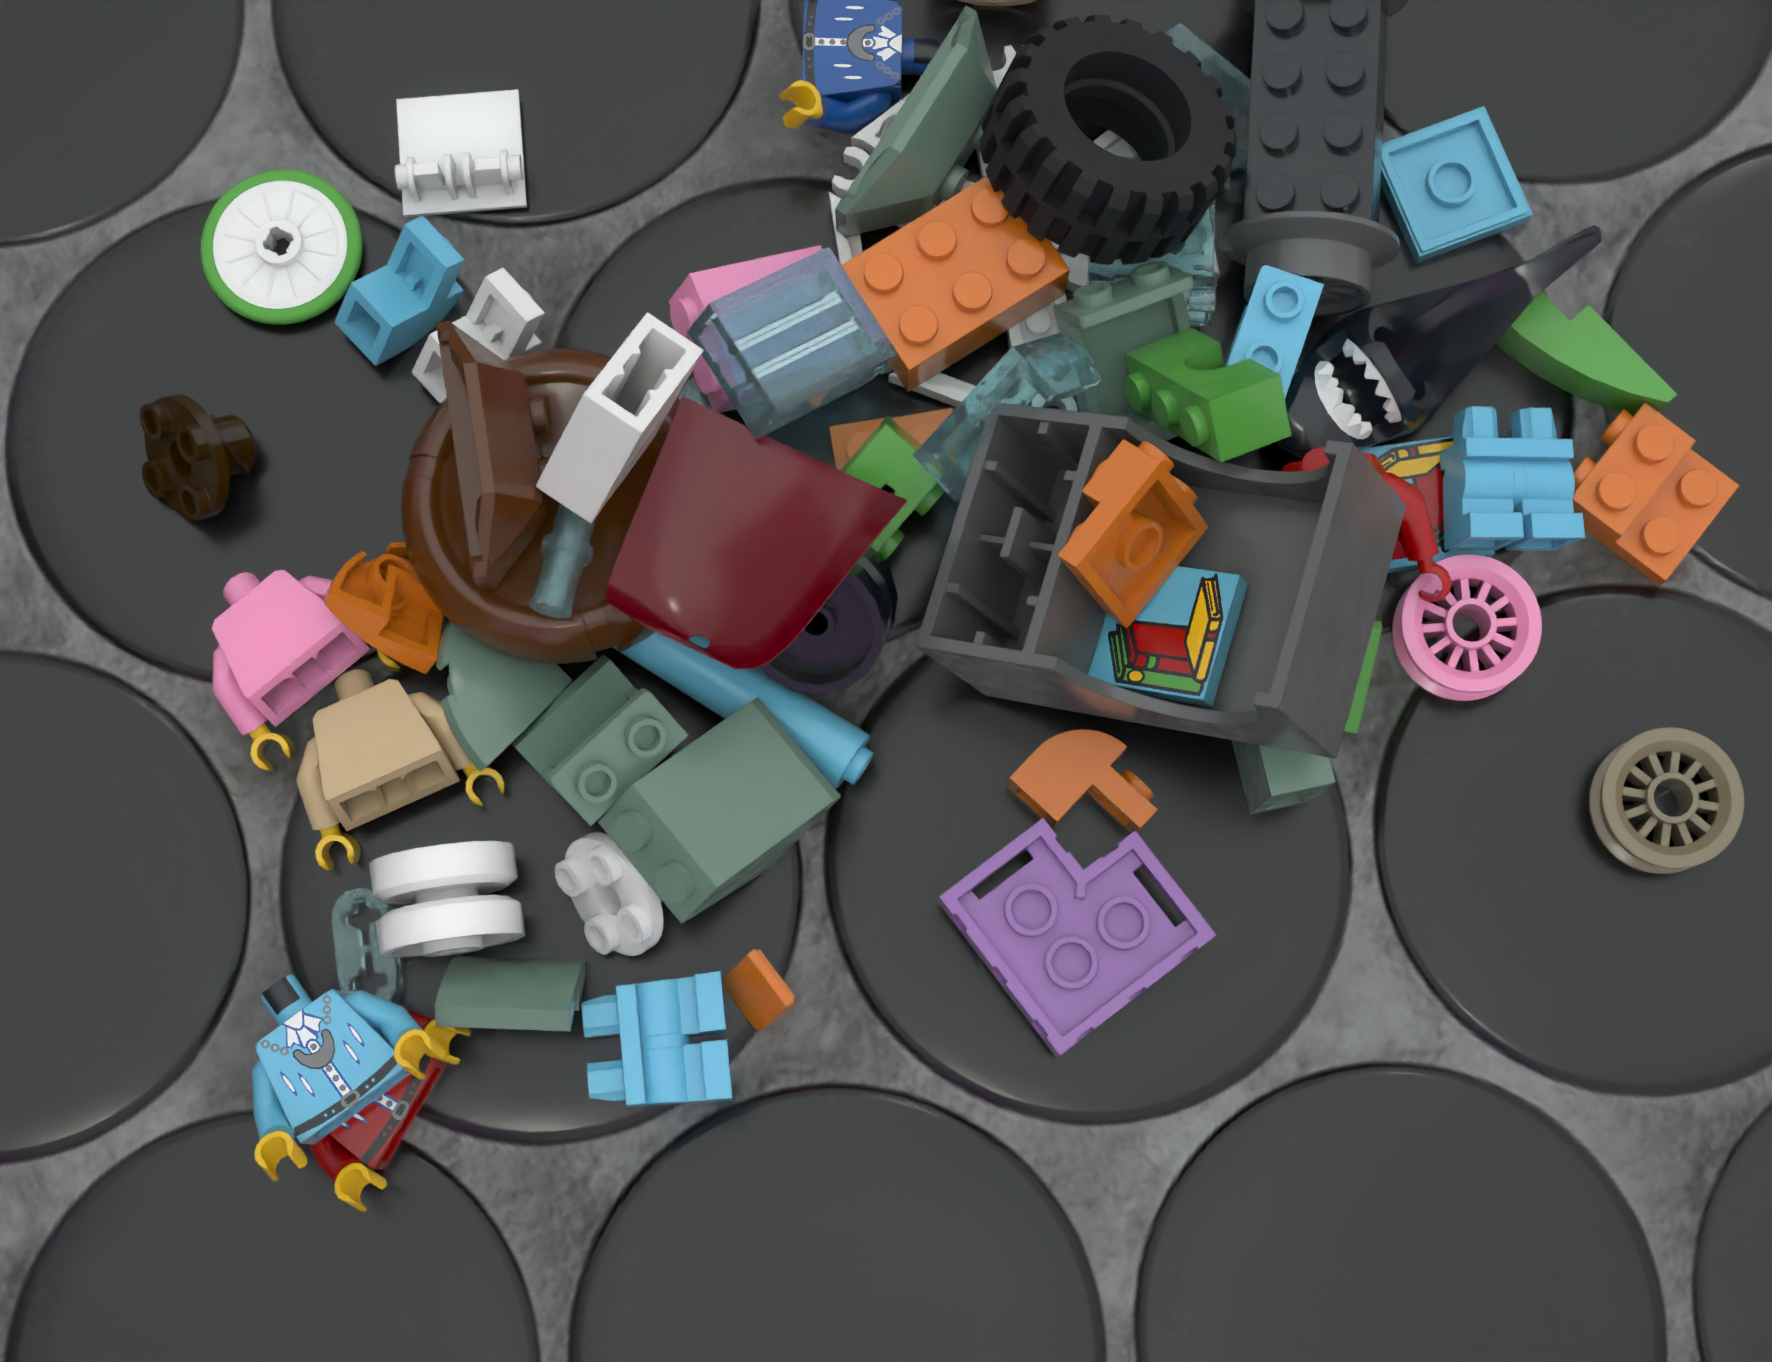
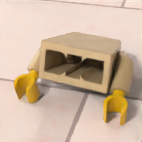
(375, 757)

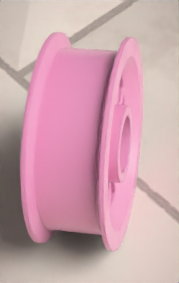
(1522, 621)

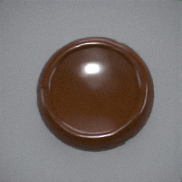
(439, 544)

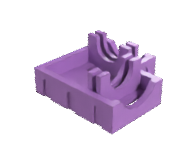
(1070, 938)

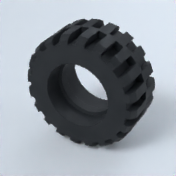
(1140, 92)

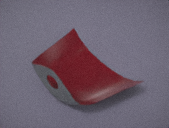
(721, 525)

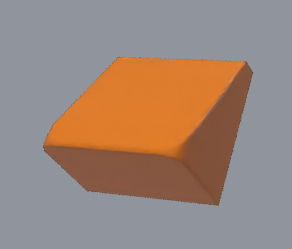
(758, 990)

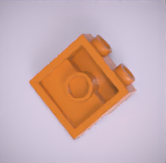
(1649, 492)
(1136, 531)

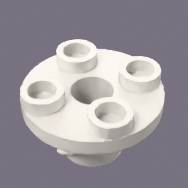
(610, 896)

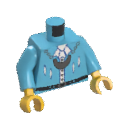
(327, 1064)

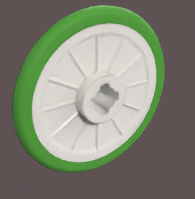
(246, 228)

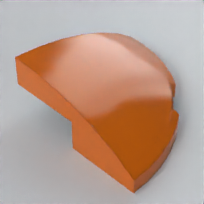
(388, 607)

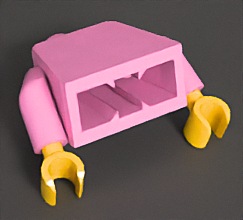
(278, 653)

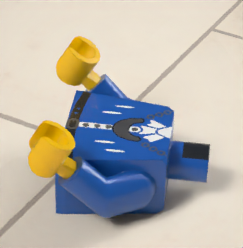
(853, 63)

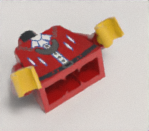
(381, 1126)

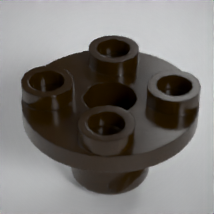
(193, 455)

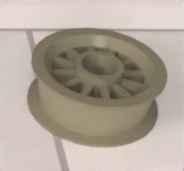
(1675, 745)

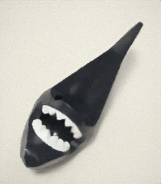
(1401, 359)

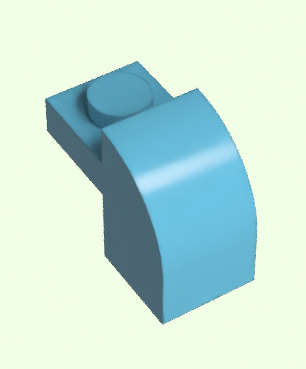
(404, 298)

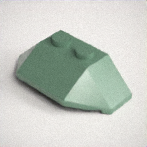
(929, 138)

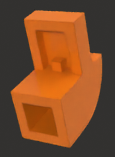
(1080, 764)

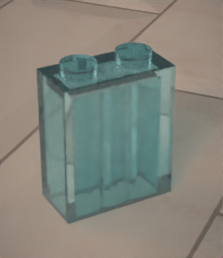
(791, 342)

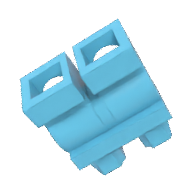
(1508, 488)
(655, 1042)

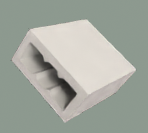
(618, 417)

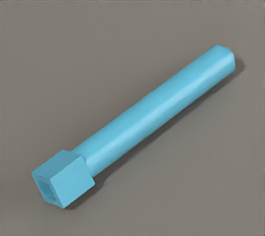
(824, 736)

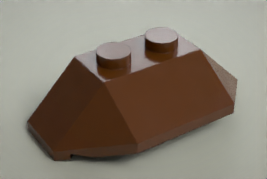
(495, 452)

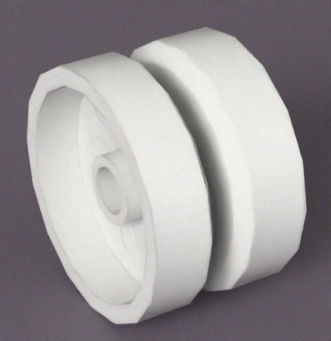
(445, 898)

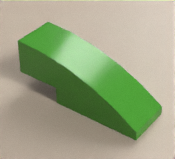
(1583, 357)

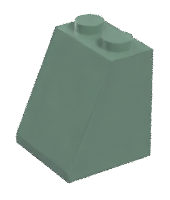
(719, 810)

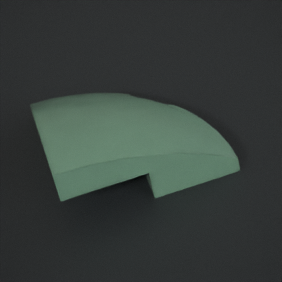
(492, 694)

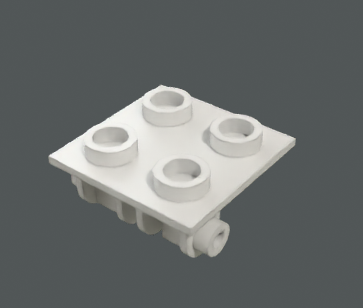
(460, 153)

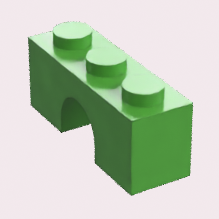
(1196, 397)

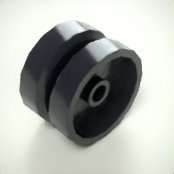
(843, 635)

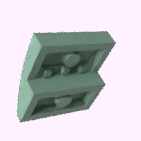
(510, 993)

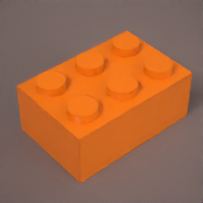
(955, 281)

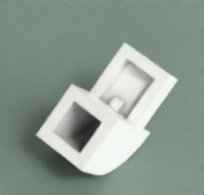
(498, 318)

